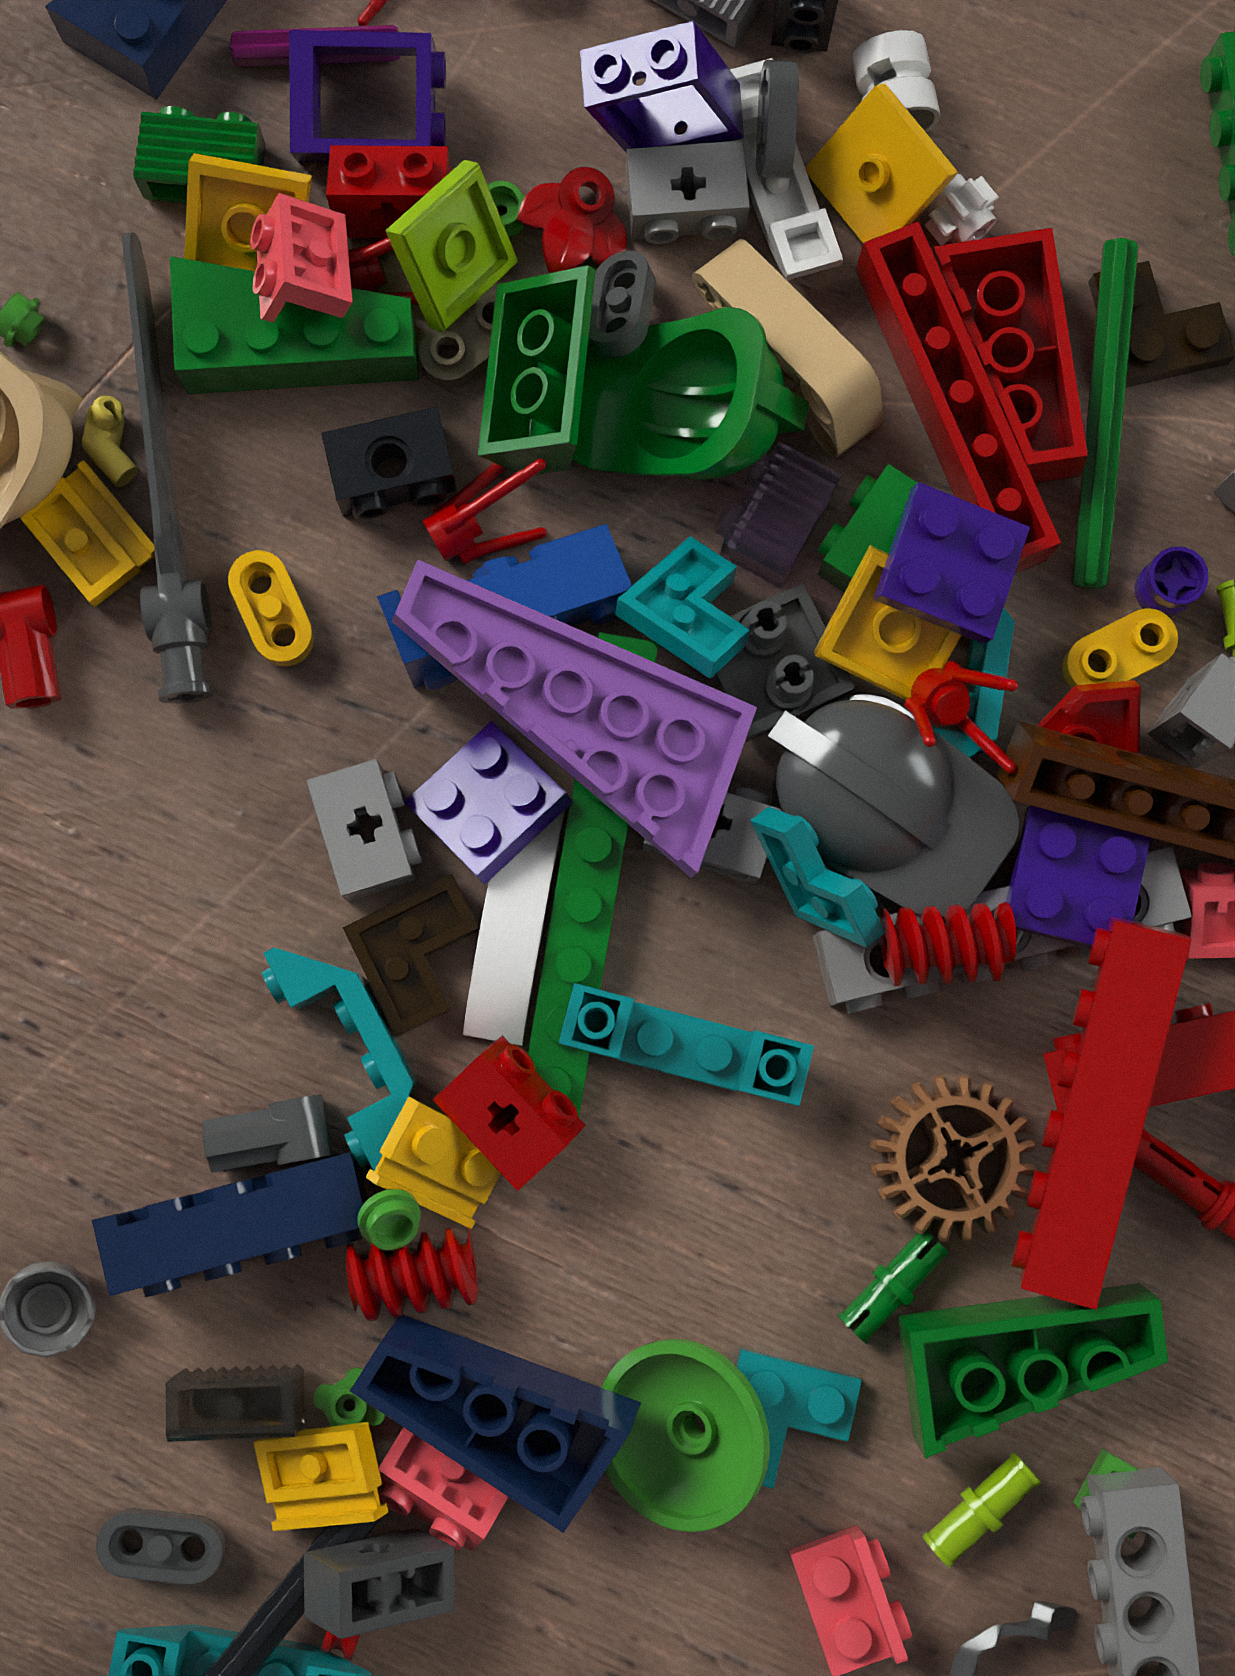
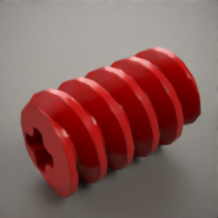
(948, 942)
(413, 1276)

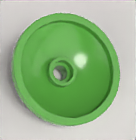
(667, 1463)

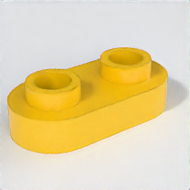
(273, 610)
(1122, 649)

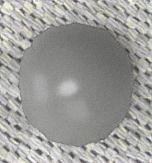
(47, 1308)

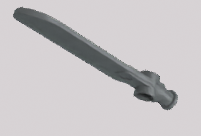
(176, 609)

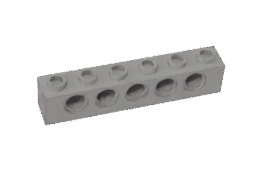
(853, 981)
(1148, 1504)

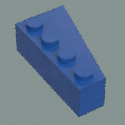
(565, 580)

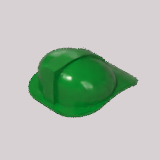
(687, 401)

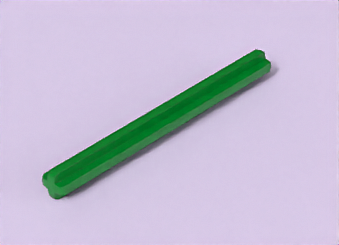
(1105, 413)

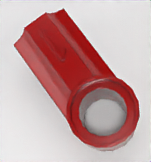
(27, 648)

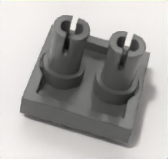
(779, 661)

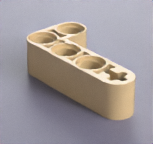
(811, 351)

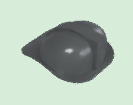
(888, 808)

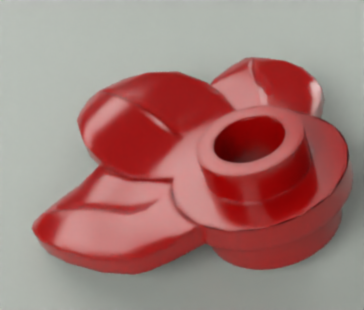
(569, 225)

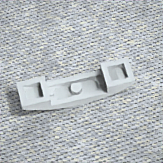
(785, 207)
(511, 941)

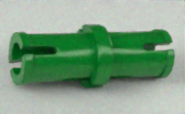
(893, 1285)

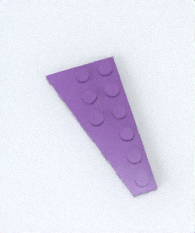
(616, 722)

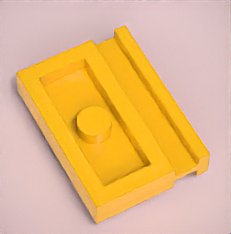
(89, 535)
(434, 1164)
(321, 1477)

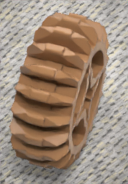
(968, 1182)

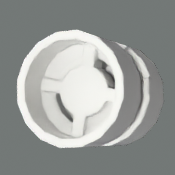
(904, 65)

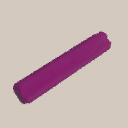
(272, 47)

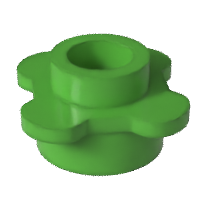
(332, 1398)

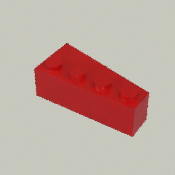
(1019, 326)

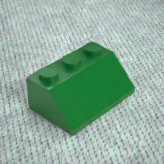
(537, 370)

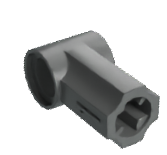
(282, 1133)

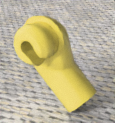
(103, 439)

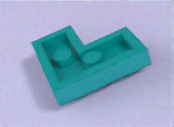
(676, 610)
(813, 890)
(799, 1398)

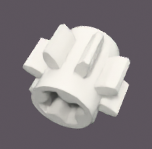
(962, 211)

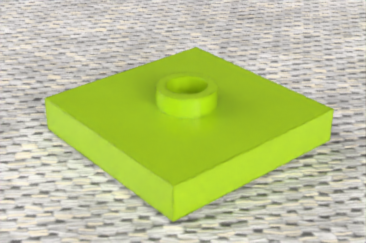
(452, 245)

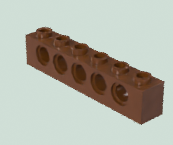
(1121, 789)

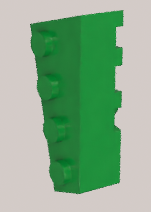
(229, 348)
(1021, 1356)

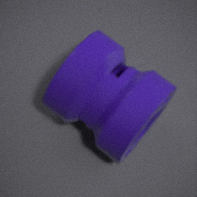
(1181, 575)

